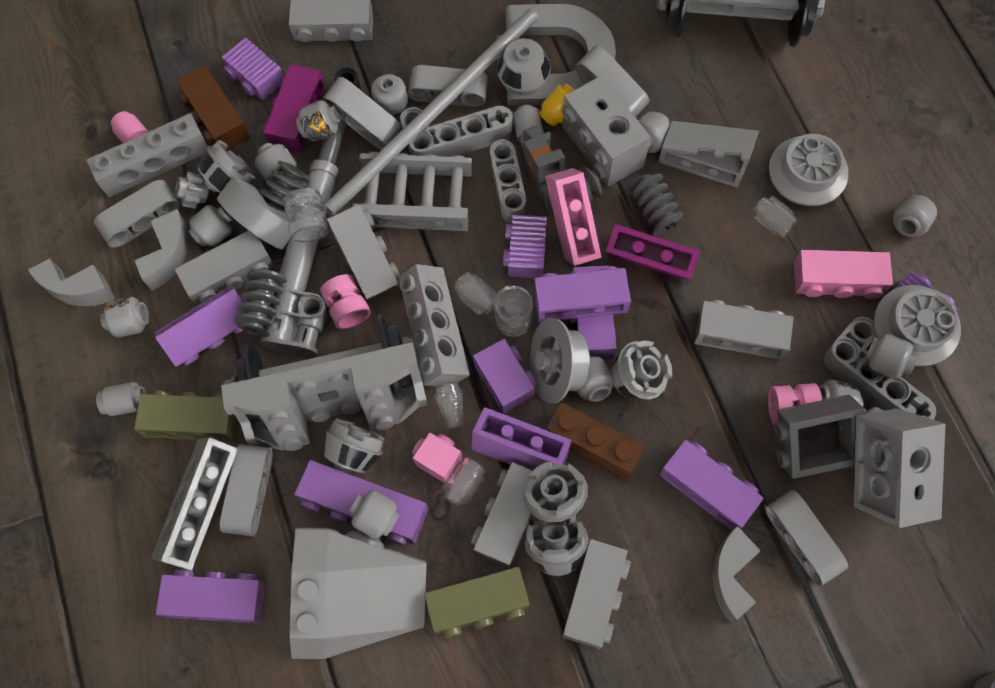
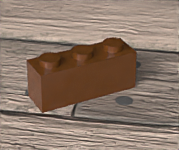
(211, 108)
(596, 441)

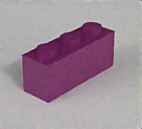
(298, 88)
(652, 252)

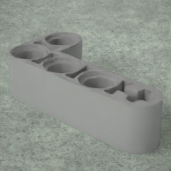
(491, 123)
(875, 388)

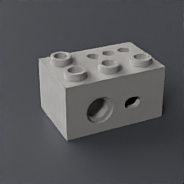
(605, 131)
(899, 467)

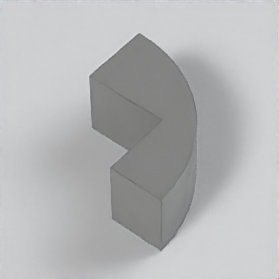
(253, 213)
(174, 240)
(80, 289)
(730, 558)

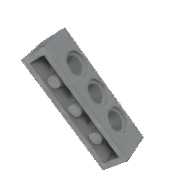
(148, 155)
(433, 325)
(194, 503)

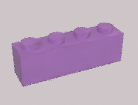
(337, 491)

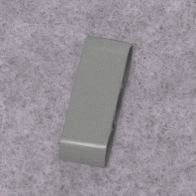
(598, 63)
(430, 81)
(362, 113)
(507, 170)
(134, 213)
(246, 490)
(806, 537)

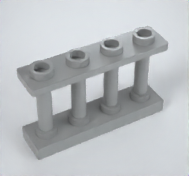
(425, 215)

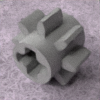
(191, 190)

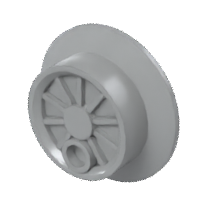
(809, 170)
(922, 318)
(558, 360)

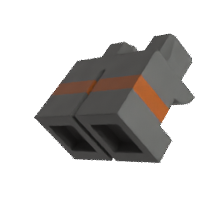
(539, 158)

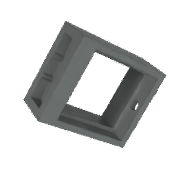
(801, 416)

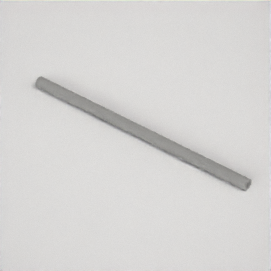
(422, 120)

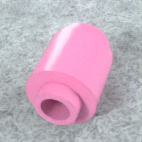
(127, 126)

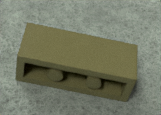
(184, 417)
(477, 602)

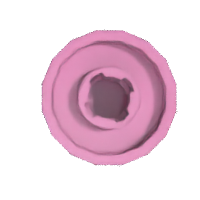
(345, 302)
(784, 397)

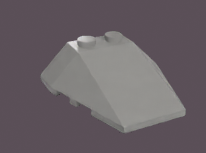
(350, 594)

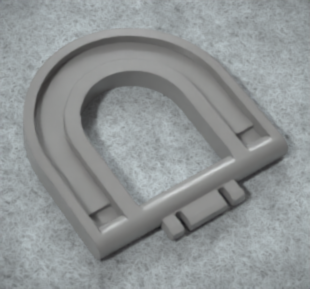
(559, 20)

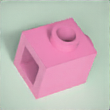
(436, 456)

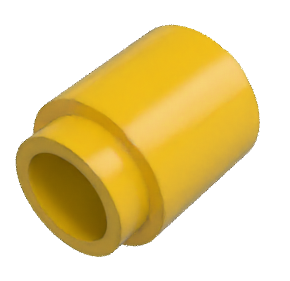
(553, 105)

